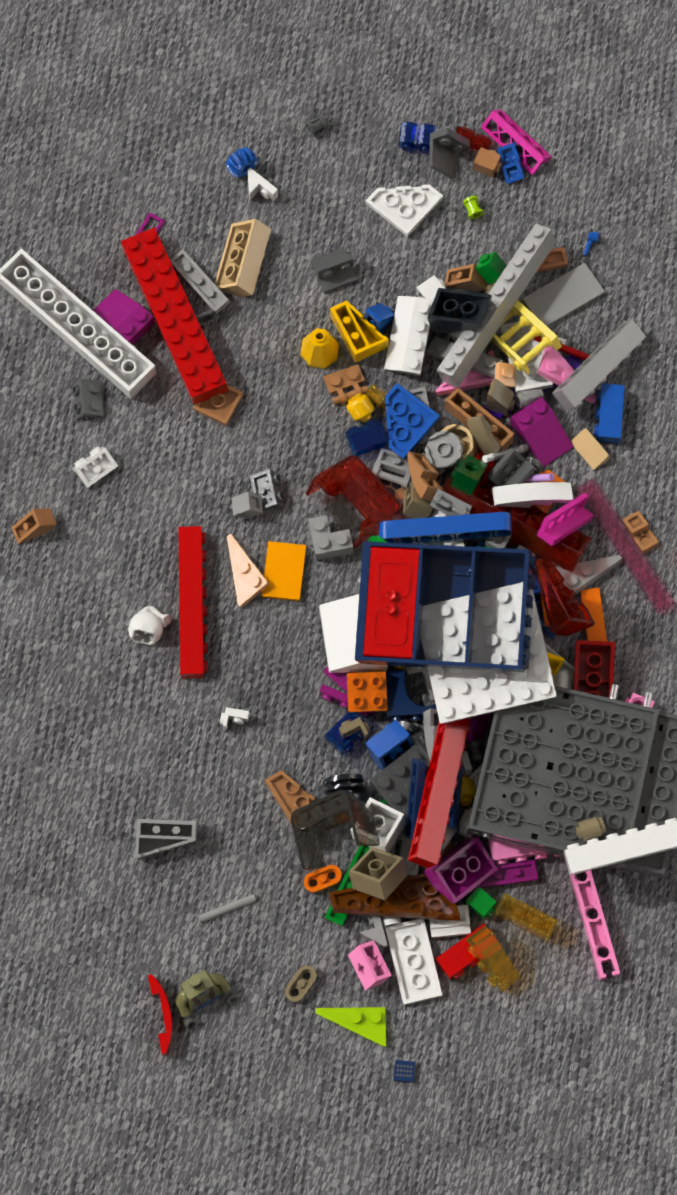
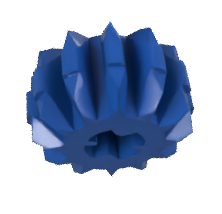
(241, 161)

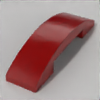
(164, 1038)

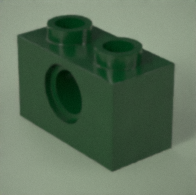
(468, 474)

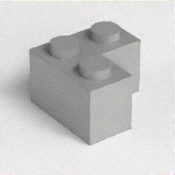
(328, 544)

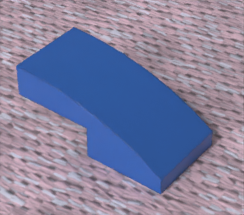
(511, 163)

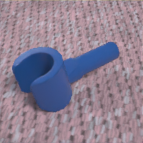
(592, 237)

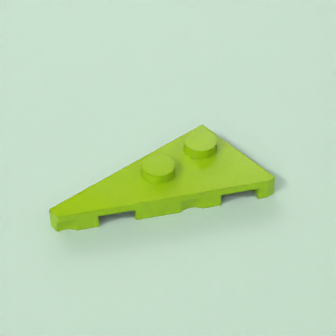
(365, 1021)

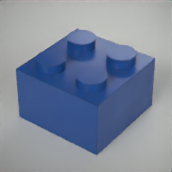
(388, 744)

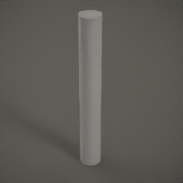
(227, 908)

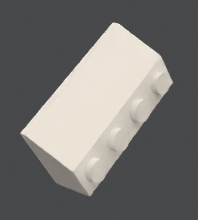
(409, 335)

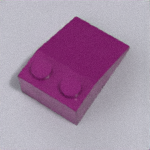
(125, 316)
(541, 431)

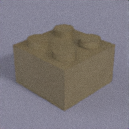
(378, 873)

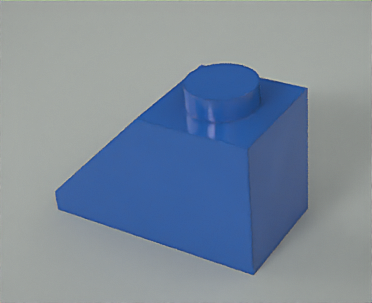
(380, 316)

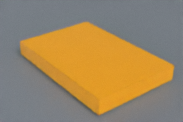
(284, 570)

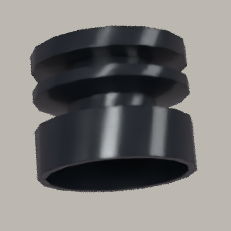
(348, 782)

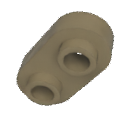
(300, 984)

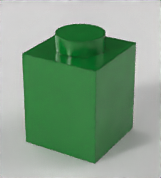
(490, 267)
(481, 903)

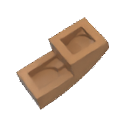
(640, 532)

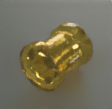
(376, 395)

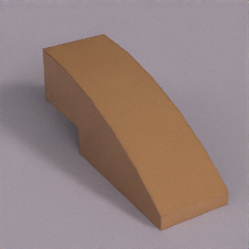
(423, 476)

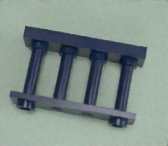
(418, 772)

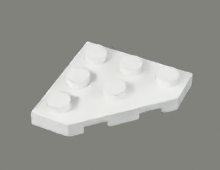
(404, 205)

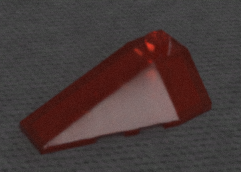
(560, 605)

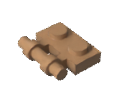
(343, 380)

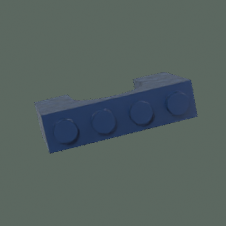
(398, 703)

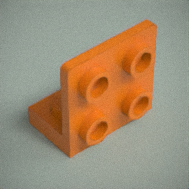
(367, 691)

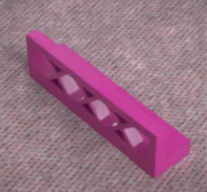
(520, 136)
(565, 520)

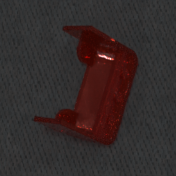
(362, 490)

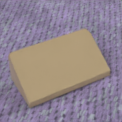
(590, 449)

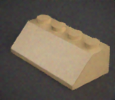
(242, 257)

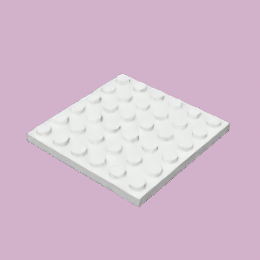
(495, 641)

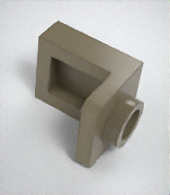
(350, 727)

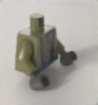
(200, 991)

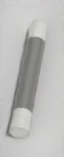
(498, 455)

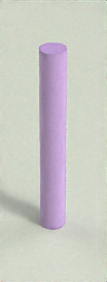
(540, 478)

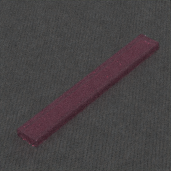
(626, 547)

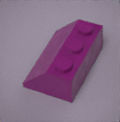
(461, 869)

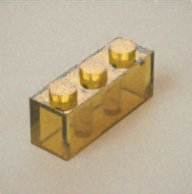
(526, 917)
(492, 959)

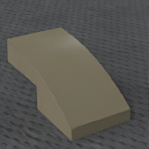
(481, 432)

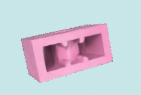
(369, 965)

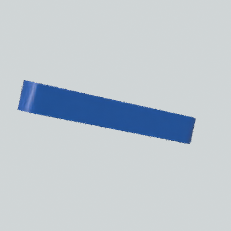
(446, 528)

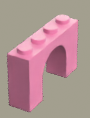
(505, 852)

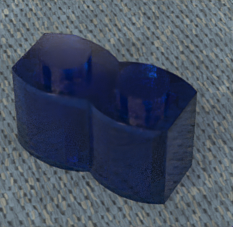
(415, 136)

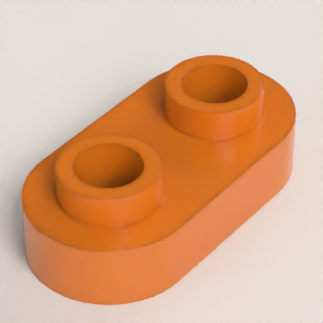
(322, 879)

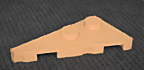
(246, 575)

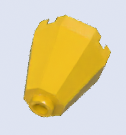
(320, 349)

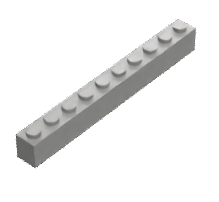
(504, 296)

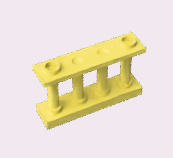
(537, 328)

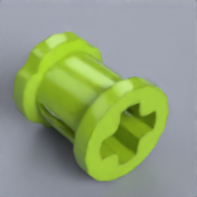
(473, 207)

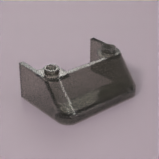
(314, 821)

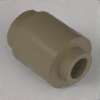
(590, 828)

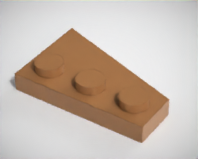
(288, 793)

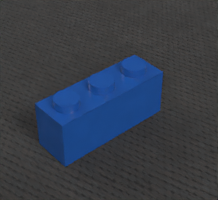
(609, 413)

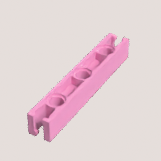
(595, 928)

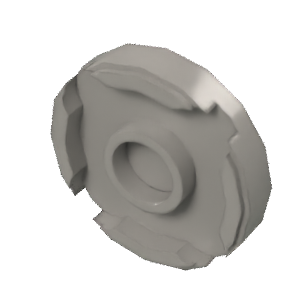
(444, 449)

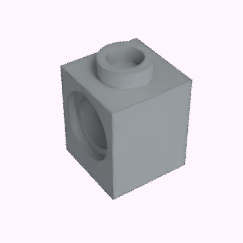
(247, 505)

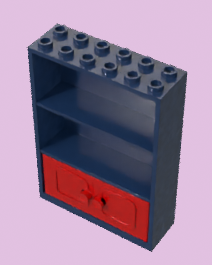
(406, 577)

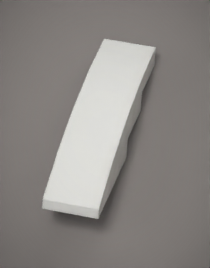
(532, 494)

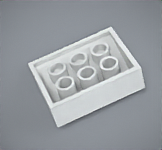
(339, 634)

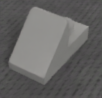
(377, 933)

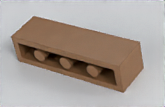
(464, 407)

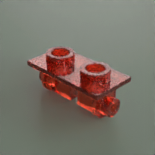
(476, 141)

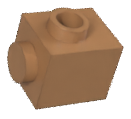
(487, 162)

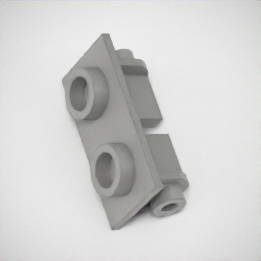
(449, 504)

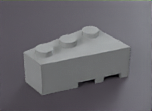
(162, 835)

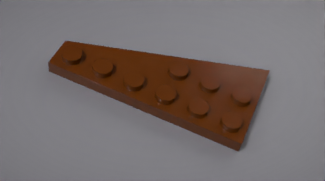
(411, 899)

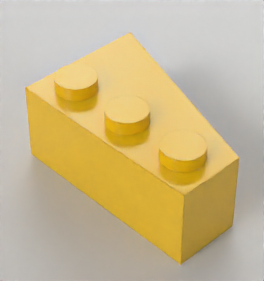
(357, 333)

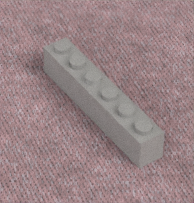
(599, 365)

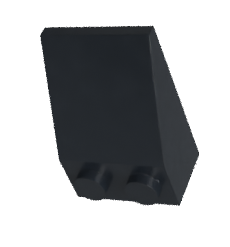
(457, 310)

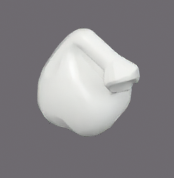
(148, 625)

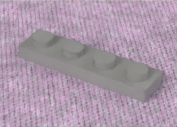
(199, 281)
(485, 363)

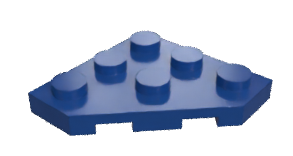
(407, 420)

